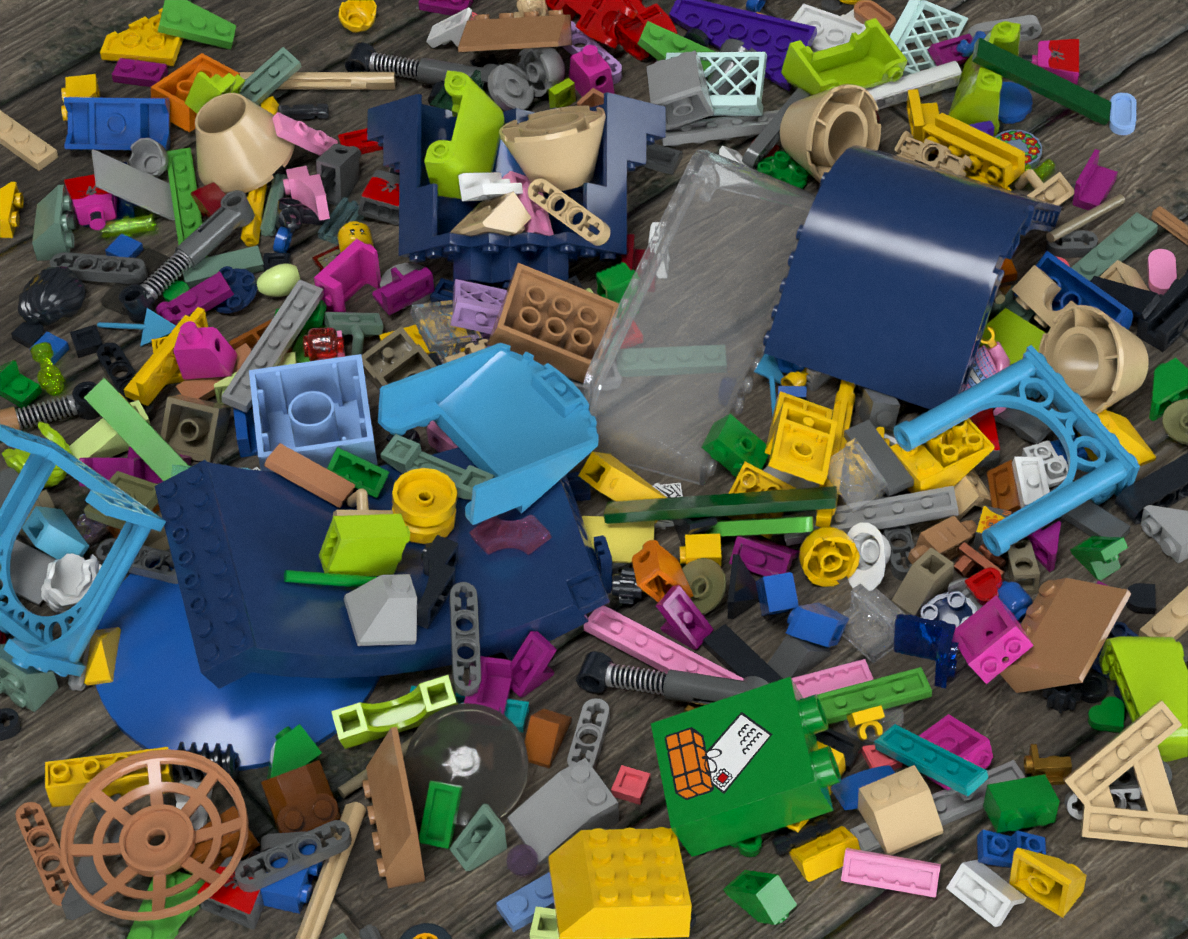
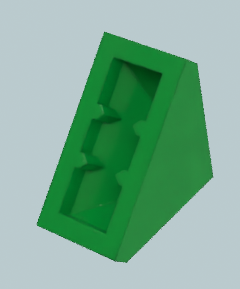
(358, 471)

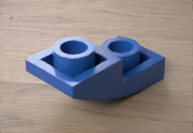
(848, 789)
(998, 848)

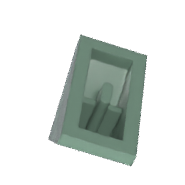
(480, 839)

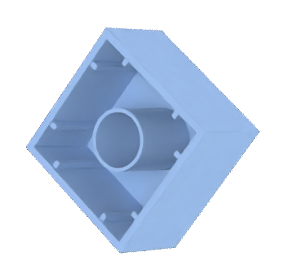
(313, 409)

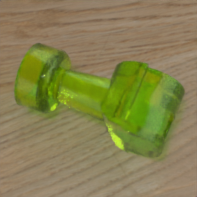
(49, 375)

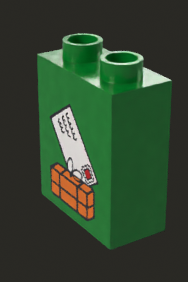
(744, 766)

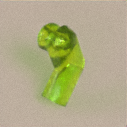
(1043, 170)

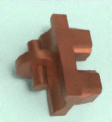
(971, 560)

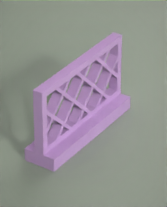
(470, 312)

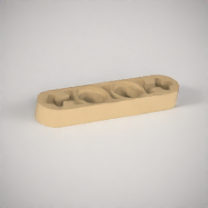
(569, 210)

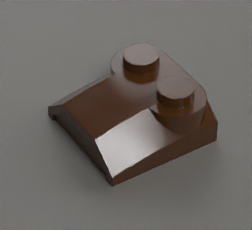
(301, 799)

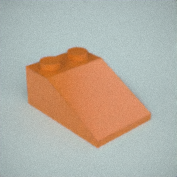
(178, 85)

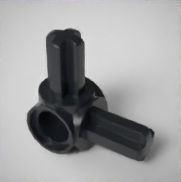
(292, 215)

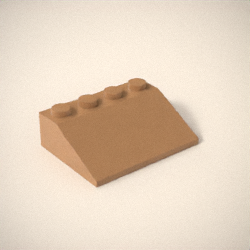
(516, 33)
(552, 321)
(1067, 632)
(393, 815)

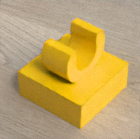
(867, 718)

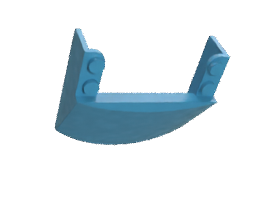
(505, 416)

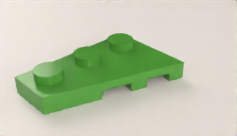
(194, 23)
(661, 41)
(167, 927)

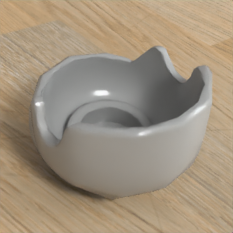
(149, 157)

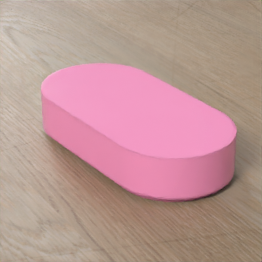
(1161, 270)

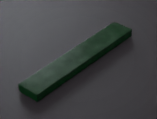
(1041, 81)

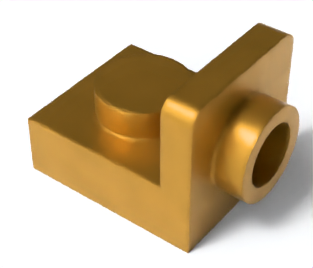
(1054, 767)

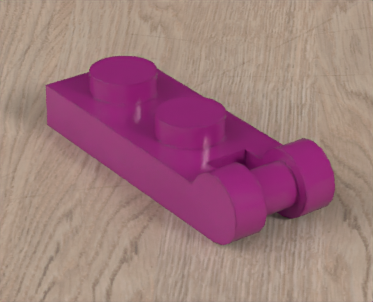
(204, 295)

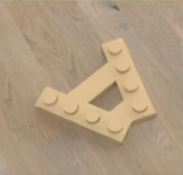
(1136, 748)

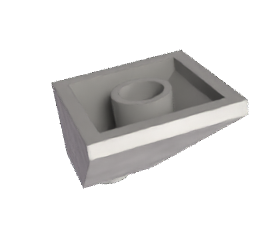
(384, 611)

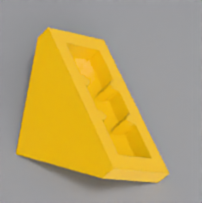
(102, 656)

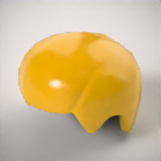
(357, 14)

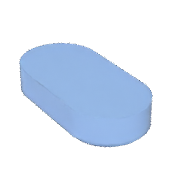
(1122, 114)

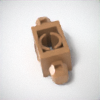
(944, 538)

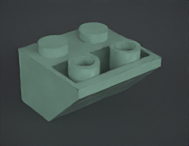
(53, 225)
(25, 686)

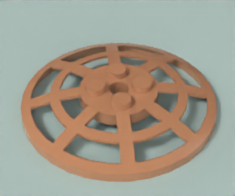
(151, 822)

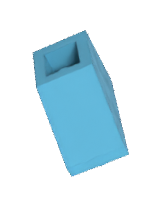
(54, 533)

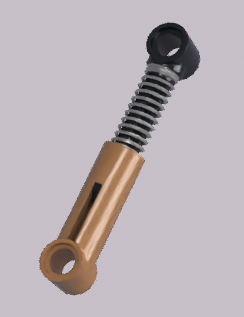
(72, 405)

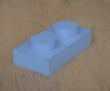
(520, 906)

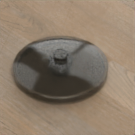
(469, 749)

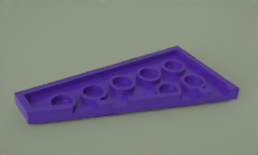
(754, 29)

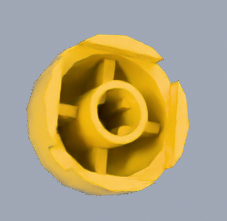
(828, 556)

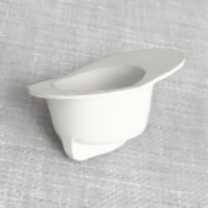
(874, 555)

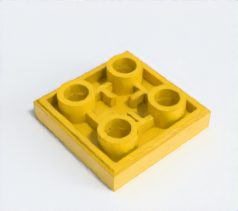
(755, 480)

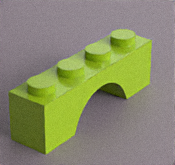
(369, 722)

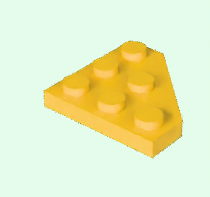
(142, 43)

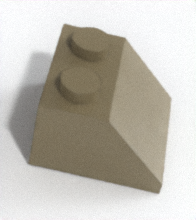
(195, 426)

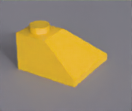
(1127, 436)
(1047, 880)

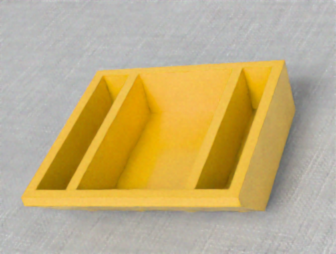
(620, 885)

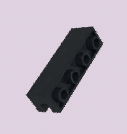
(1168, 317)

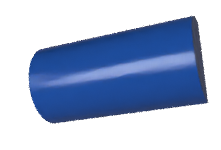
(1081, 291)

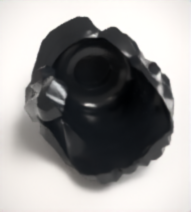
(51, 296)

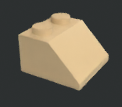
(497, 215)
(900, 810)

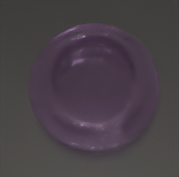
(522, 860)

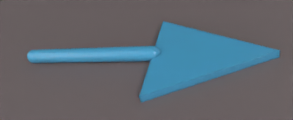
(153, 327)
(768, 368)

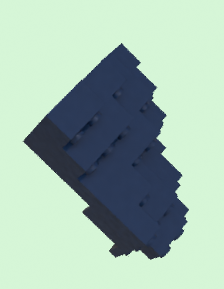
(408, 129)

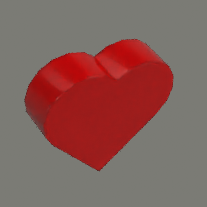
(984, 585)

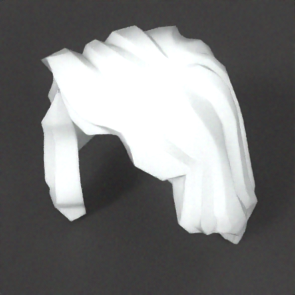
(68, 581)

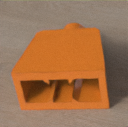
(658, 571)

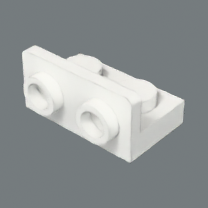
(485, 186)

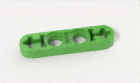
(763, 526)

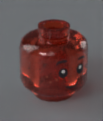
(322, 344)

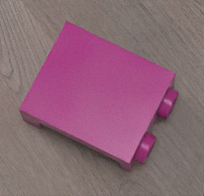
(348, 274)

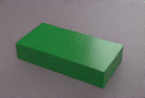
(440, 814)

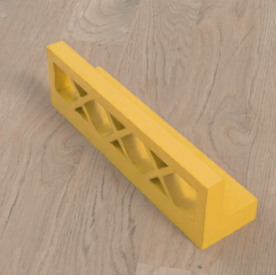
(161, 364)

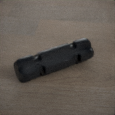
(305, 111)
(808, 833)

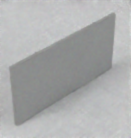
(132, 185)
(28, 571)

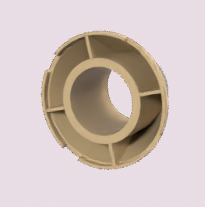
(826, 124)
(238, 144)
(557, 145)
(1095, 356)

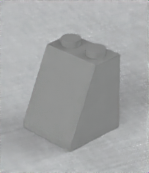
(681, 88)

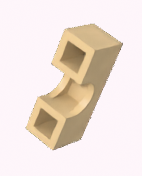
(1037, 292)

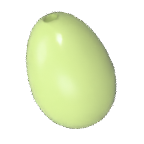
(278, 280)

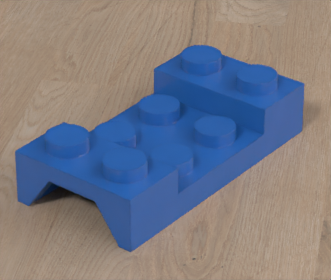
(116, 122)

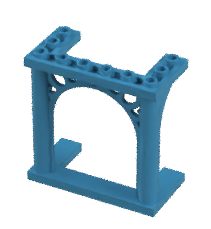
(30, 644)

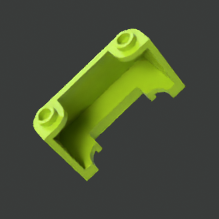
(863, 61)
(980, 88)
(473, 139)
(1148, 672)

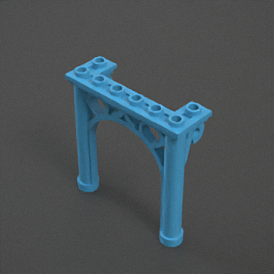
(1008, 389)

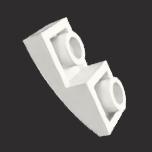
(1055, 465)

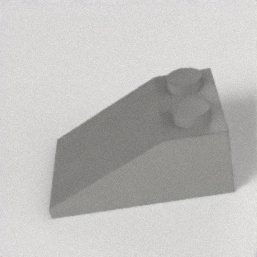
(563, 807)

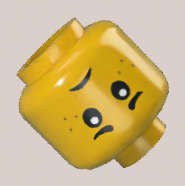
(353, 231)

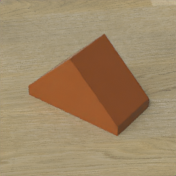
(545, 736)

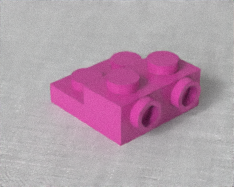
(960, 740)

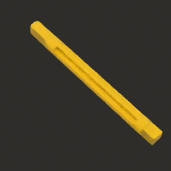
(256, 198)
(842, 414)

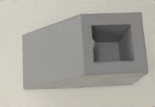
(1168, 529)

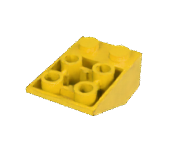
(945, 457)

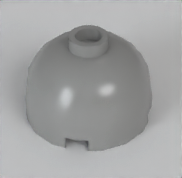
(542, 67)

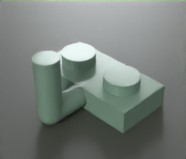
(357, 324)

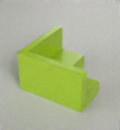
(207, 88)

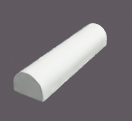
(926, 82)

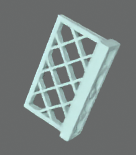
(909, 21)
(730, 103)

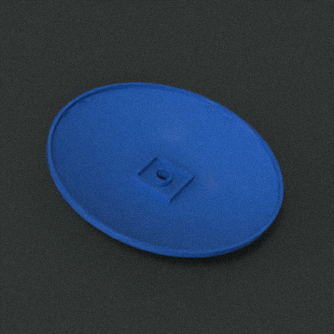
(166, 700)

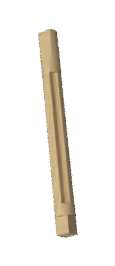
(338, 80)
(330, 877)

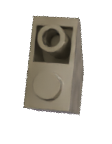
(924, 581)

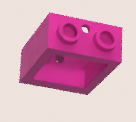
(986, 649)

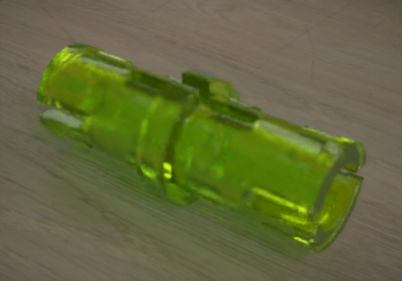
(128, 226)

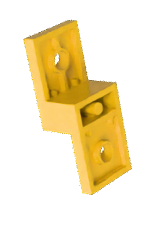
(801, 438)

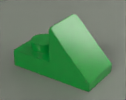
(16, 386)
(1100, 555)

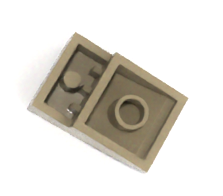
(395, 359)

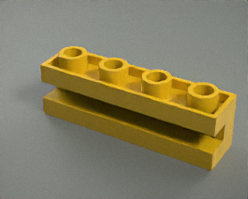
(989, 156)
(68, 777)

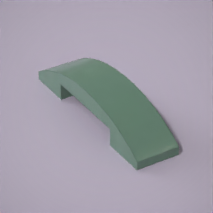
(407, 455)

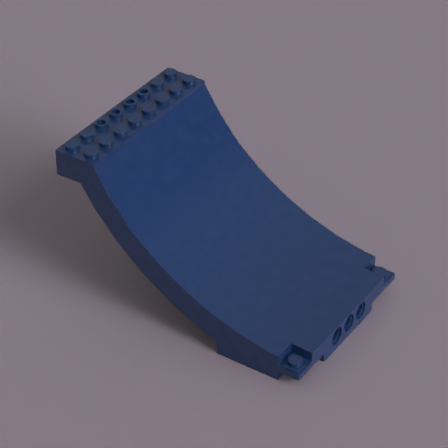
(244, 527)

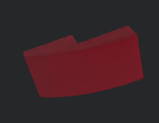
(208, 198)

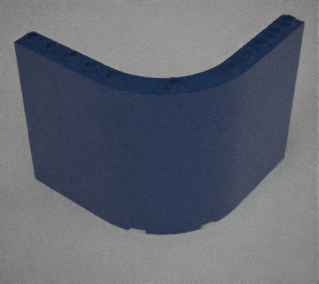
(898, 274)

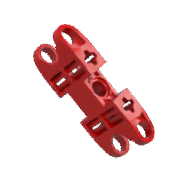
(597, 16)
(630, 30)

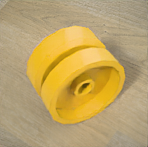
(426, 503)

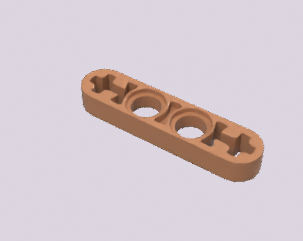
(43, 854)

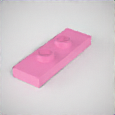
(302, 135)
(833, 678)
(890, 872)

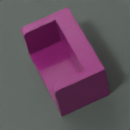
(109, 466)
(494, 684)

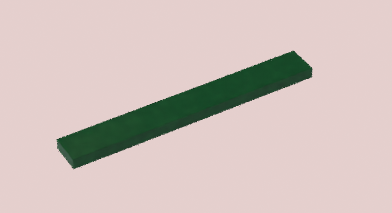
(721, 505)

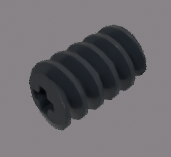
(227, 760)

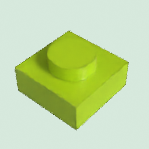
(562, 94)

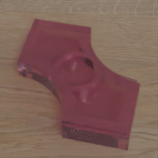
(519, 534)

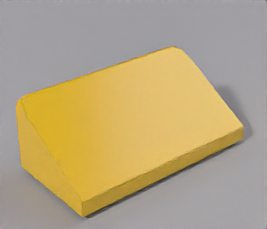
(824, 853)

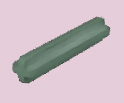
(269, 218)

